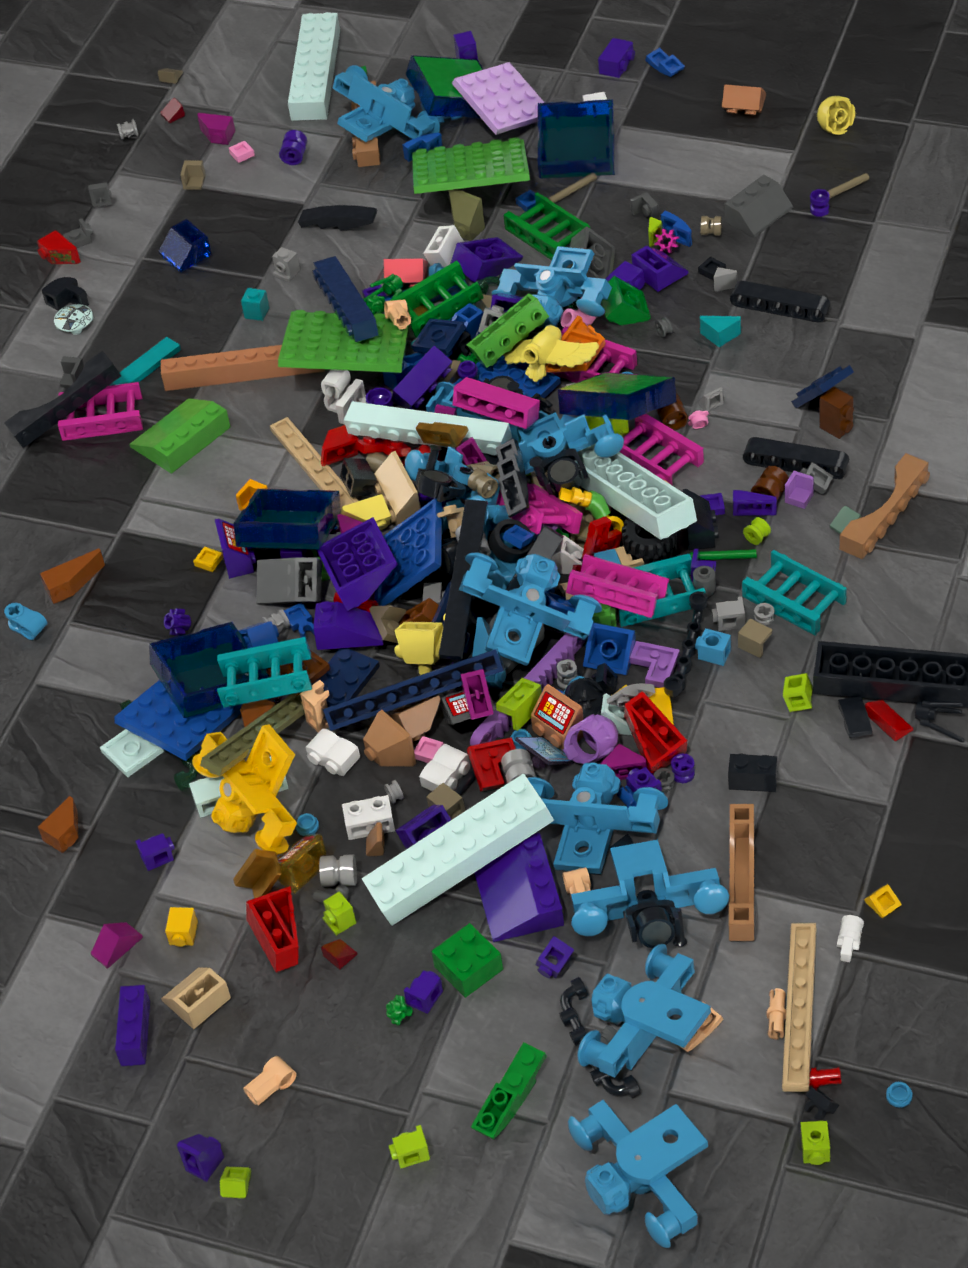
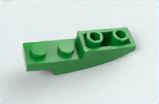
(510, 1093)

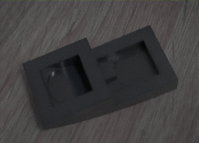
(855, 716)

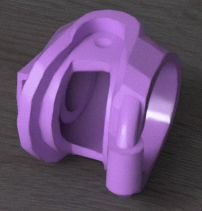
(599, 734)

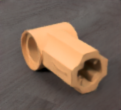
(397, 312)
(577, 881)
(275, 1075)

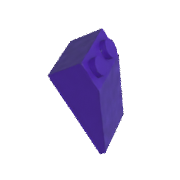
(485, 257)
(341, 628)

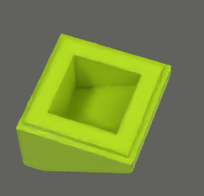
(655, 227)
(235, 1182)

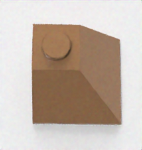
(417, 716)
(388, 743)

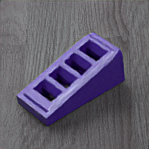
(746, 503)

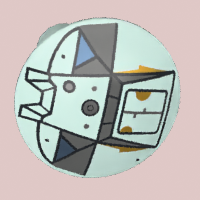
(73, 318)

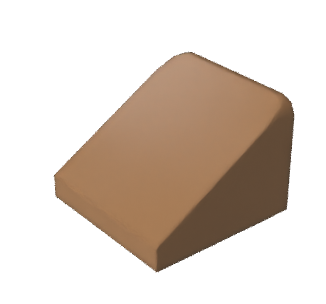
(375, 841)

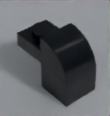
(64, 291)

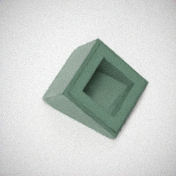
(843, 519)

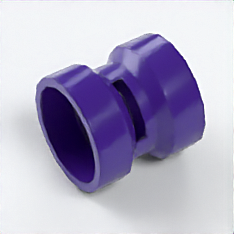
(819, 202)

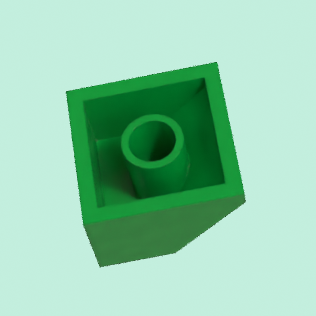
(625, 303)

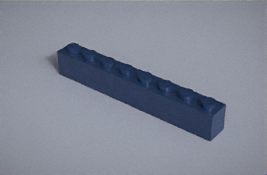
(345, 299)
(410, 690)

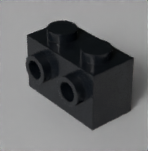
(752, 772)

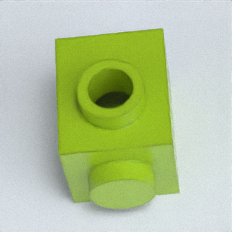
(815, 1142)

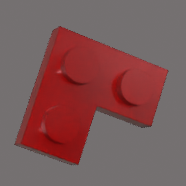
(373, 445)
(600, 538)
(486, 761)

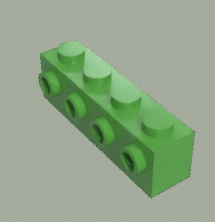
(508, 330)

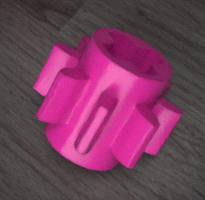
(672, 243)

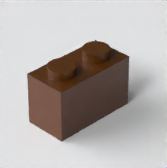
(836, 412)

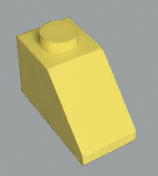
(367, 509)

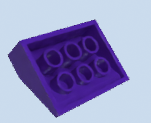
(357, 562)
(519, 891)

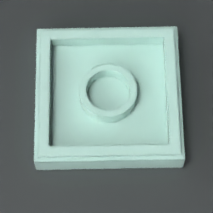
(130, 752)

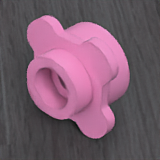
(698, 419)

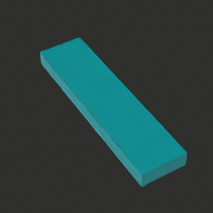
(148, 362)

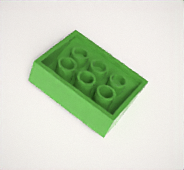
(182, 433)

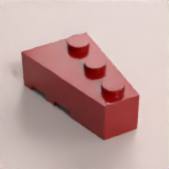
(653, 732)
(275, 927)

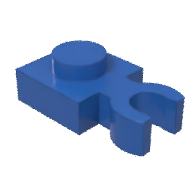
(299, 619)

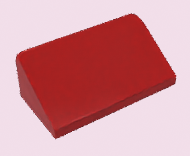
(888, 719)

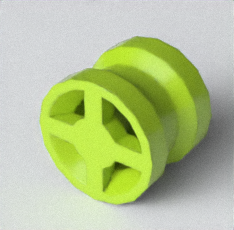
(756, 531)

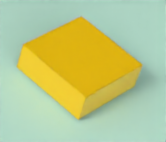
(208, 559)

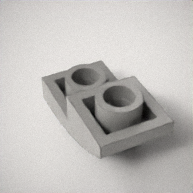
(629, 692)

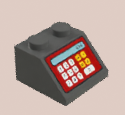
(455, 707)

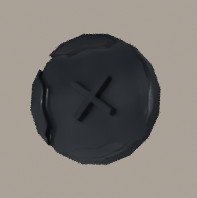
(587, 694)

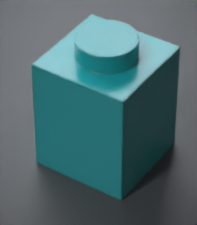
(255, 304)

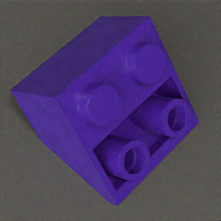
(658, 267)

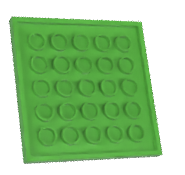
(469, 165)
(321, 342)

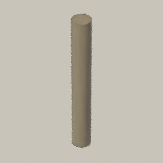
(848, 185)
(572, 188)

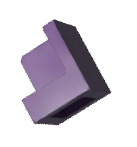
(799, 489)

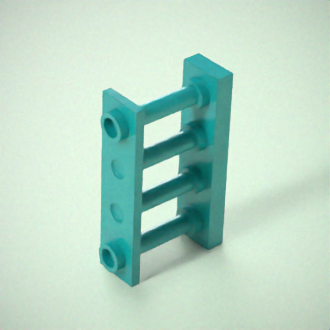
(670, 568)
(792, 609)
(259, 658)

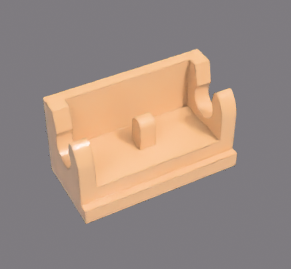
(313, 703)

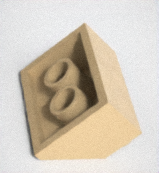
(396, 489)

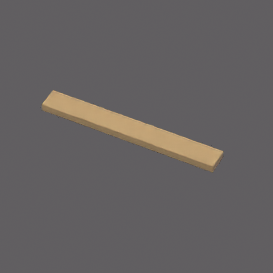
(310, 459)
(799, 1008)

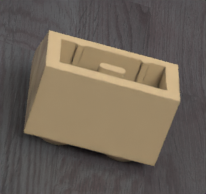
(198, 996)

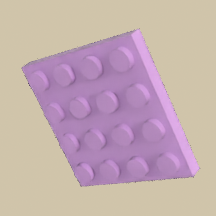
(500, 97)

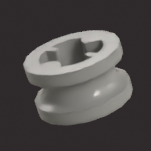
(765, 608)
(393, 791)

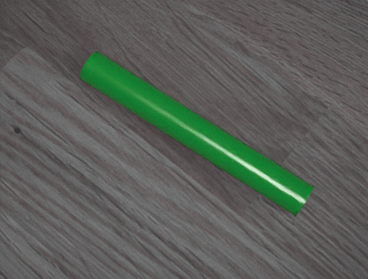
(728, 554)

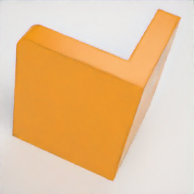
(247, 492)

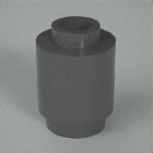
(705, 578)

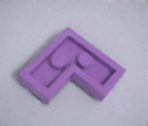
(658, 658)

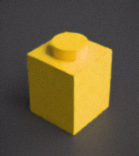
(181, 926)

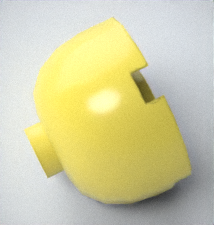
(836, 114)

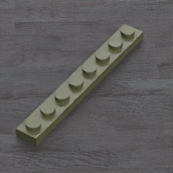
(240, 744)

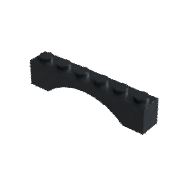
(32, 423)

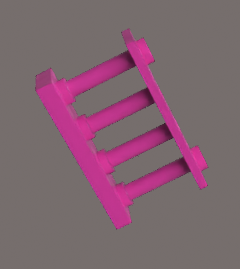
(611, 352)
(109, 423)
(667, 437)
(546, 510)
(618, 585)

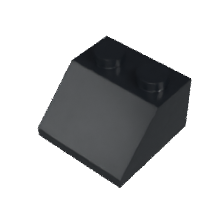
(702, 532)

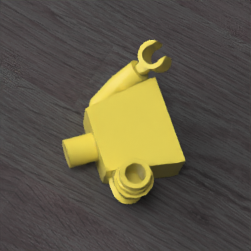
(419, 643)

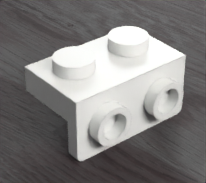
(354, 393)

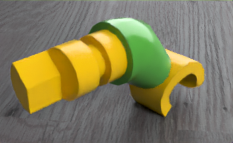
(593, 502)

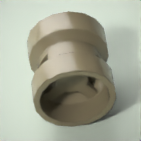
(716, 225)
(482, 483)

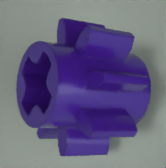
(177, 621)

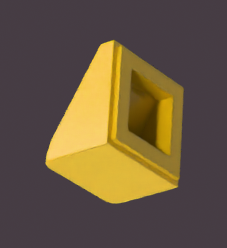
(883, 901)

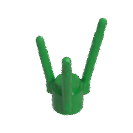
(391, 285)

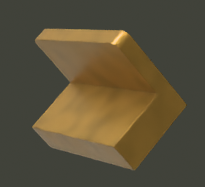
(441, 433)
(259, 872)

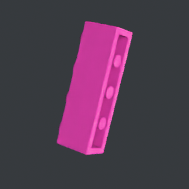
(496, 402)

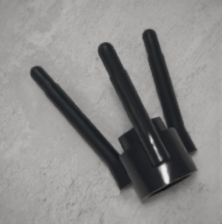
(928, 710)

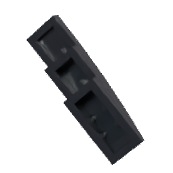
(343, 216)
(512, 477)

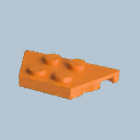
(579, 333)

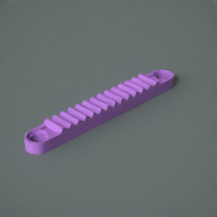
(542, 674)

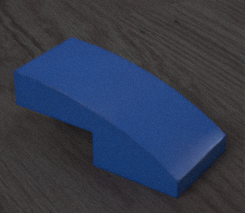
(663, 63)
(427, 142)
(680, 228)

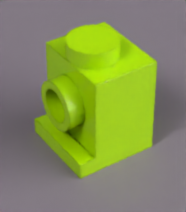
(797, 692)
(338, 913)
(409, 1148)

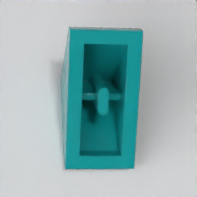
(720, 328)

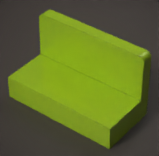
(520, 702)

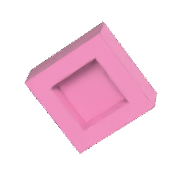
(241, 151)
(426, 749)

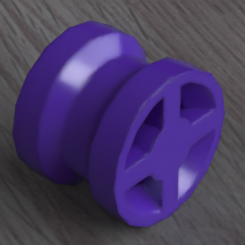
(682, 762)

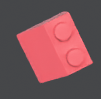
(409, 270)

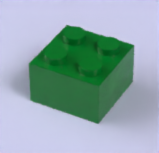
(467, 960)

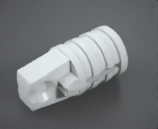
(849, 936)

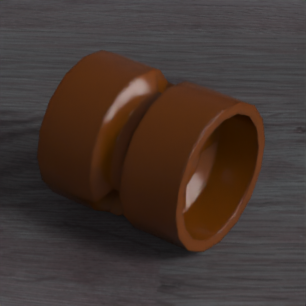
(673, 415)
(771, 482)

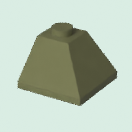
(466, 214)

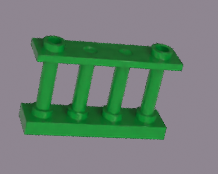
(530, 233)
(433, 286)

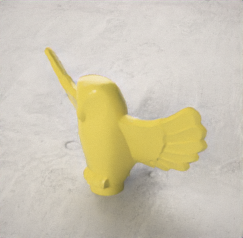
(549, 348)

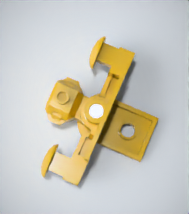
(253, 788)

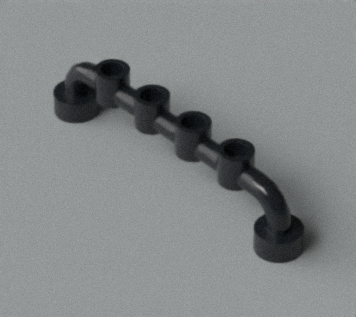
(677, 682)
(570, 1017)

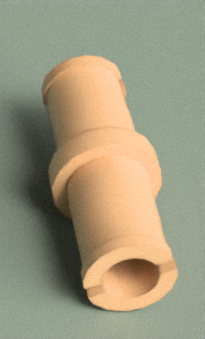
(776, 1013)

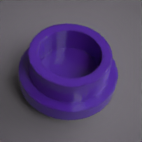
(467, 369)

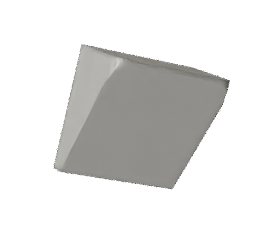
(724, 279)
(712, 399)

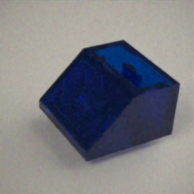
(185, 246)

